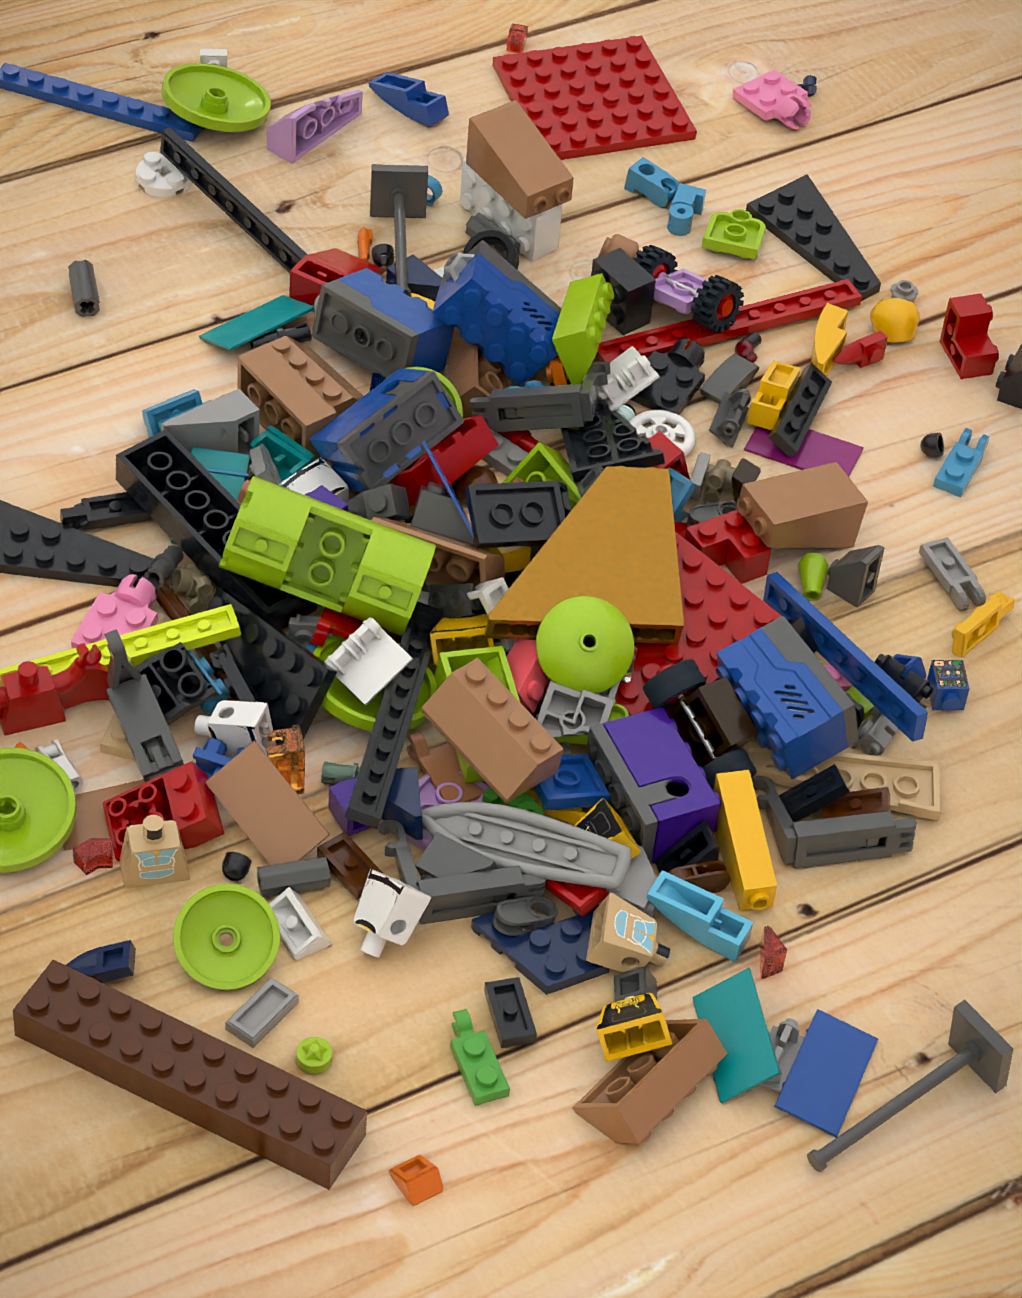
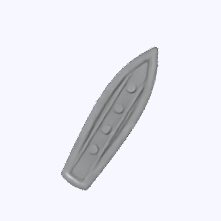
(532, 842)

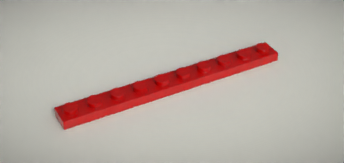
(752, 318)

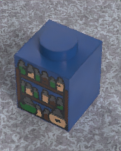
(949, 685)

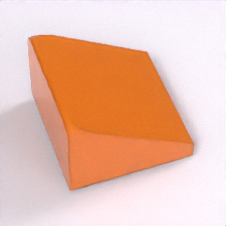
(417, 1179)

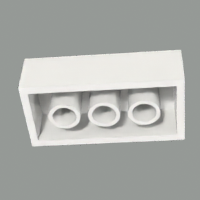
(536, 234)

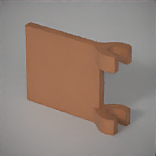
(442, 767)

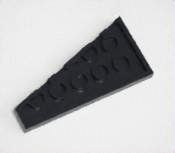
(811, 229)
(607, 441)
(55, 551)
(277, 666)

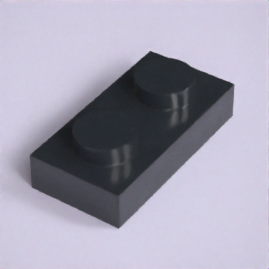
(814, 793)
(510, 1012)

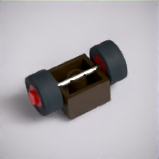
(706, 717)

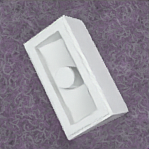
(298, 925)

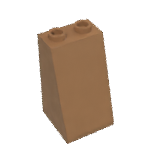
(517, 160)
(804, 508)

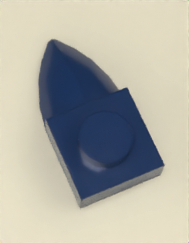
(107, 962)

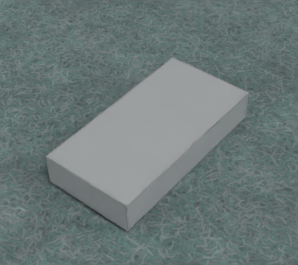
(262, 1012)

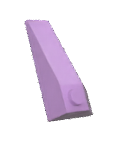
(312, 124)

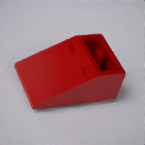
(322, 268)
(173, 796)

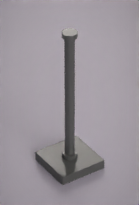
(399, 194)
(975, 1045)

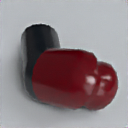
(745, 347)

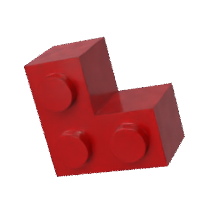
(966, 336)
(731, 542)

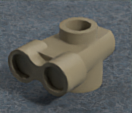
(718, 479)
(194, 586)

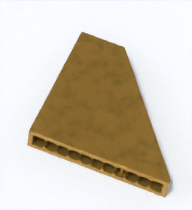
(610, 548)

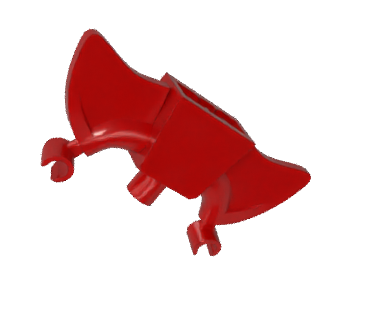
(34, 696)

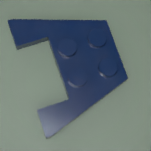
(549, 955)

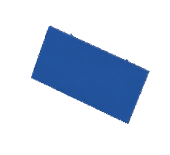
(449, 488)
(826, 1073)

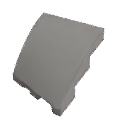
(572, 712)

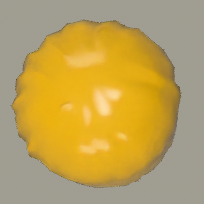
(896, 319)

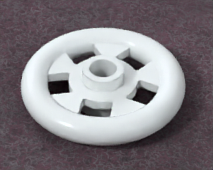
(658, 418)

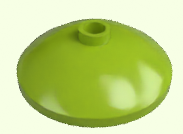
(566, 657)
(229, 911)

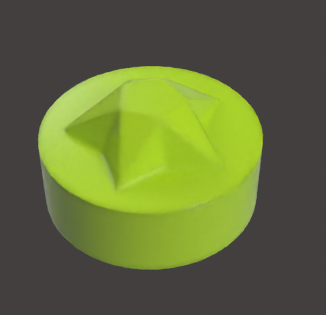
(314, 1055)

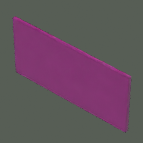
(814, 451)

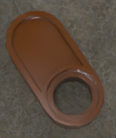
(706, 875)

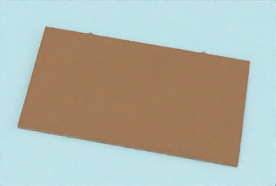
(267, 807)
(90, 814)

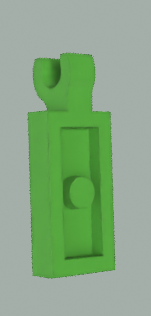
(477, 1061)

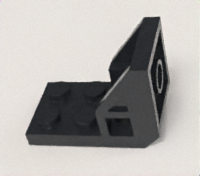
(516, 513)

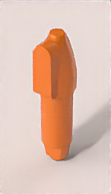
(364, 242)

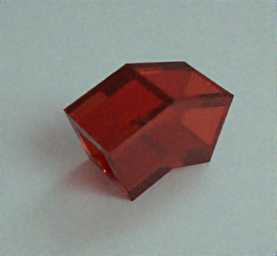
(517, 38)
(94, 854)

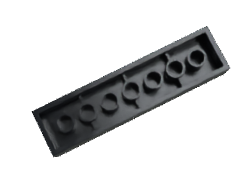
(197, 518)

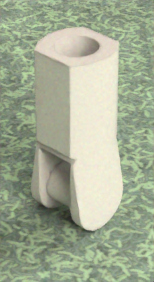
(56, 750)

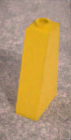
(744, 842)

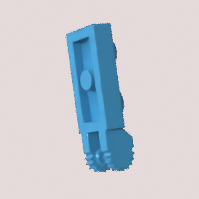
(961, 464)

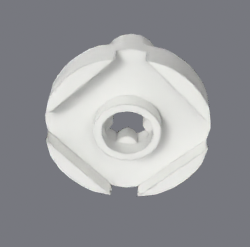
(149, 177)

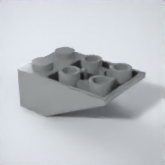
(221, 424)

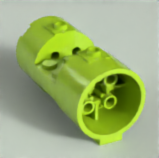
(327, 555)

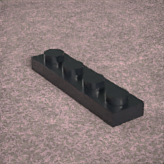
(800, 410)

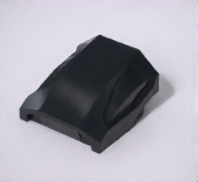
(176, 682)

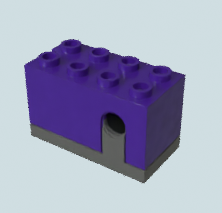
(652, 779)

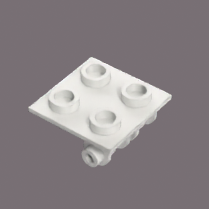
(628, 377)
(368, 660)

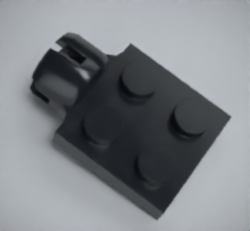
(677, 379)

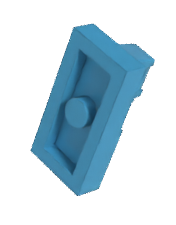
(169, 408)

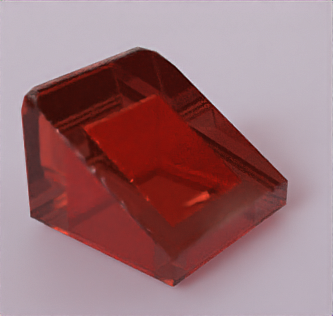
(771, 953)

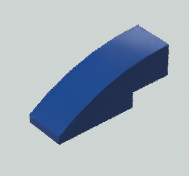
(410, 98)

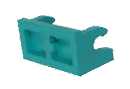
(284, 452)

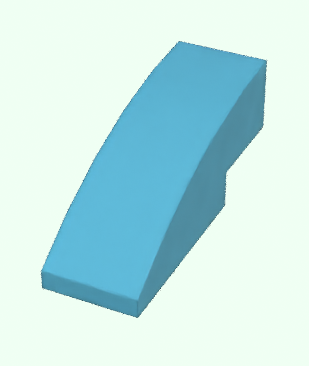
(700, 915)

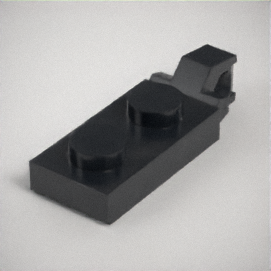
(103, 512)
(236, 679)

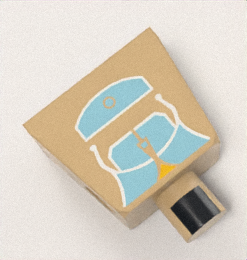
(153, 854)
(624, 937)

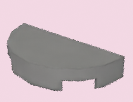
(699, 473)

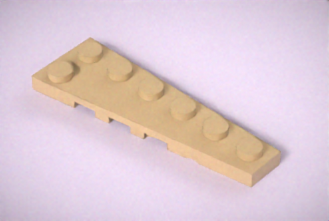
(911, 782)

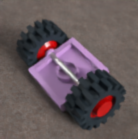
(712, 300)

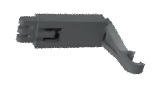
(544, 405)
(139, 713)
(835, 838)
(459, 894)

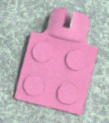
(776, 98)
(123, 610)

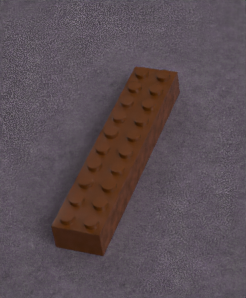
(191, 1073)

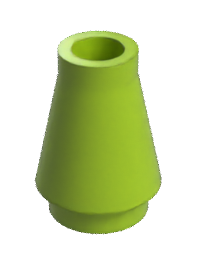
(812, 574)

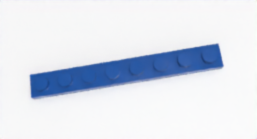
(95, 101)
(848, 659)

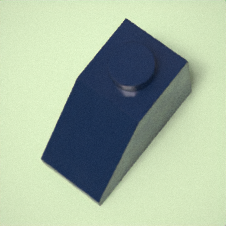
(421, 278)
(404, 802)

